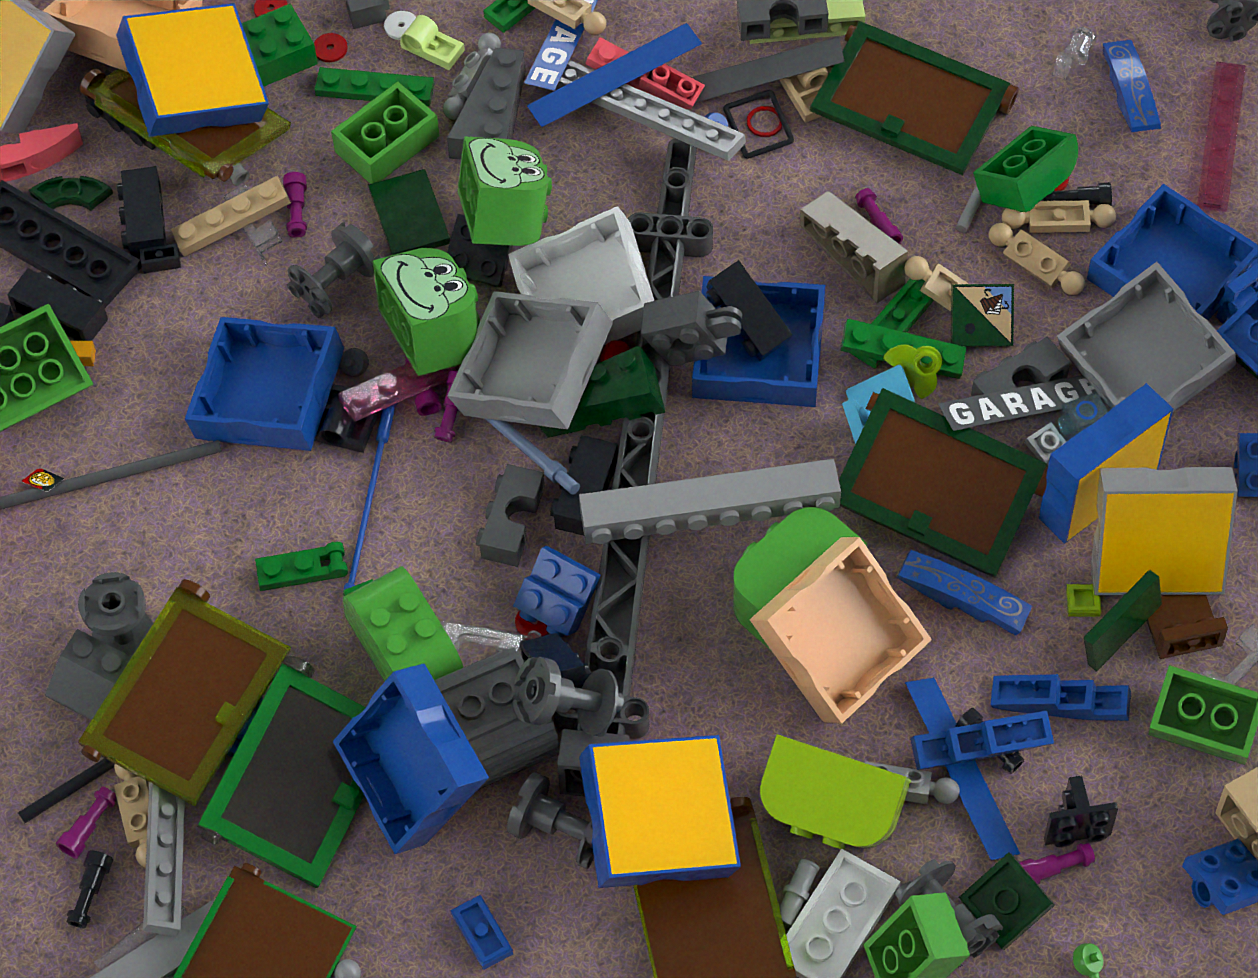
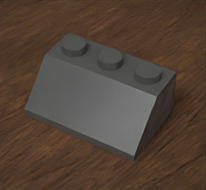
(85, 674)

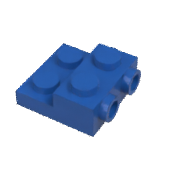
(1242, 333)
(556, 592)

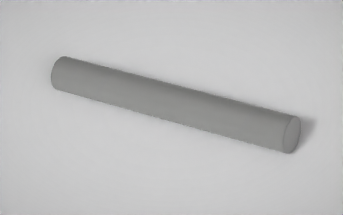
(969, 211)

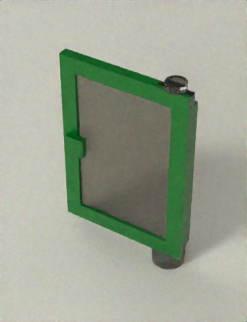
(287, 784)

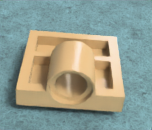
(804, 88)

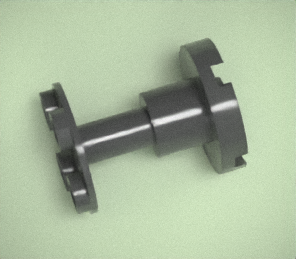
(1232, 19)
(350, 254)
(115, 611)
(545, 692)
(549, 815)
(978, 932)

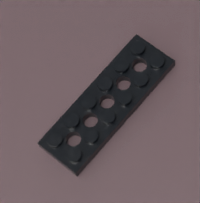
(73, 239)

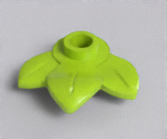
(918, 374)

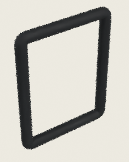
(790, 140)

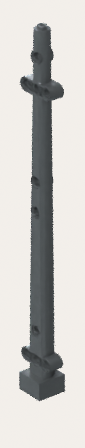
(623, 561)

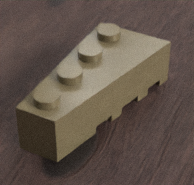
(855, 245)

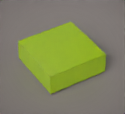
(1082, 601)

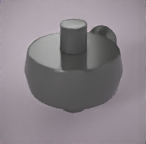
(354, 362)

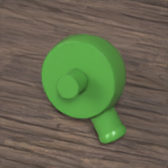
(1088, 960)

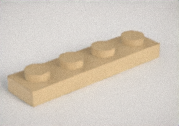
(230, 216)

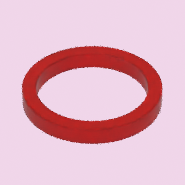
(763, 134)

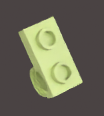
(427, 42)

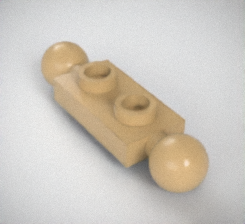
(572, 13)
(1061, 217)
(1036, 258)
(937, 281)
(133, 806)

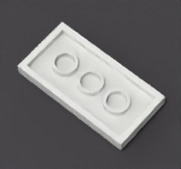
(839, 917)

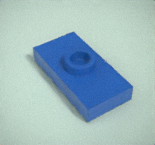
(481, 932)

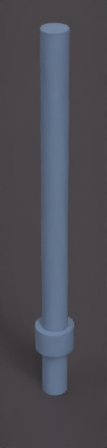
(552, 469)

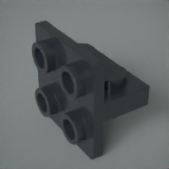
(1078, 819)

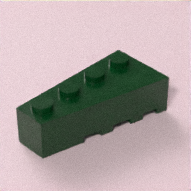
(616, 390)

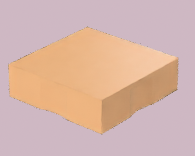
(98, 22)
(840, 629)

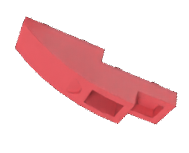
(660, 82)
(38, 150)

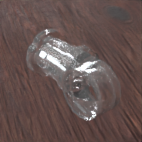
(1075, 53)

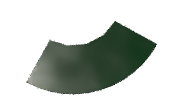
(75, 191)

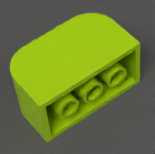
(831, 795)

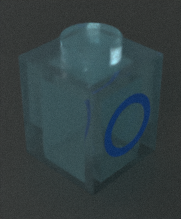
(1081, 413)

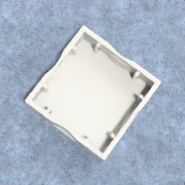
(591, 264)

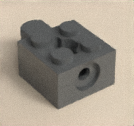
(688, 327)

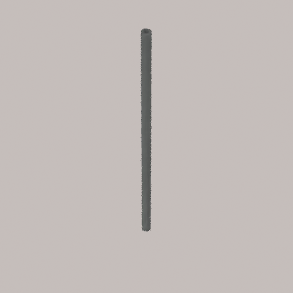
(112, 474)

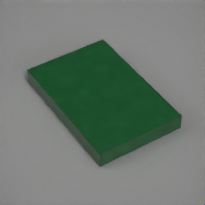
(409, 212)
(1123, 620)

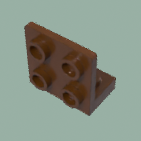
(1185, 626)

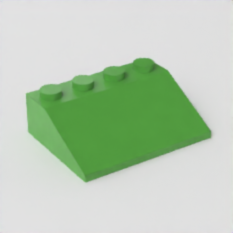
(36, 366)

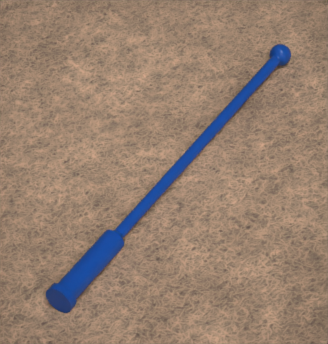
(382, 438)

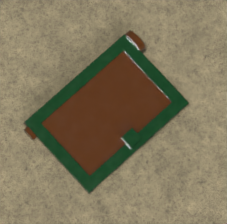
(912, 97)
(938, 483)

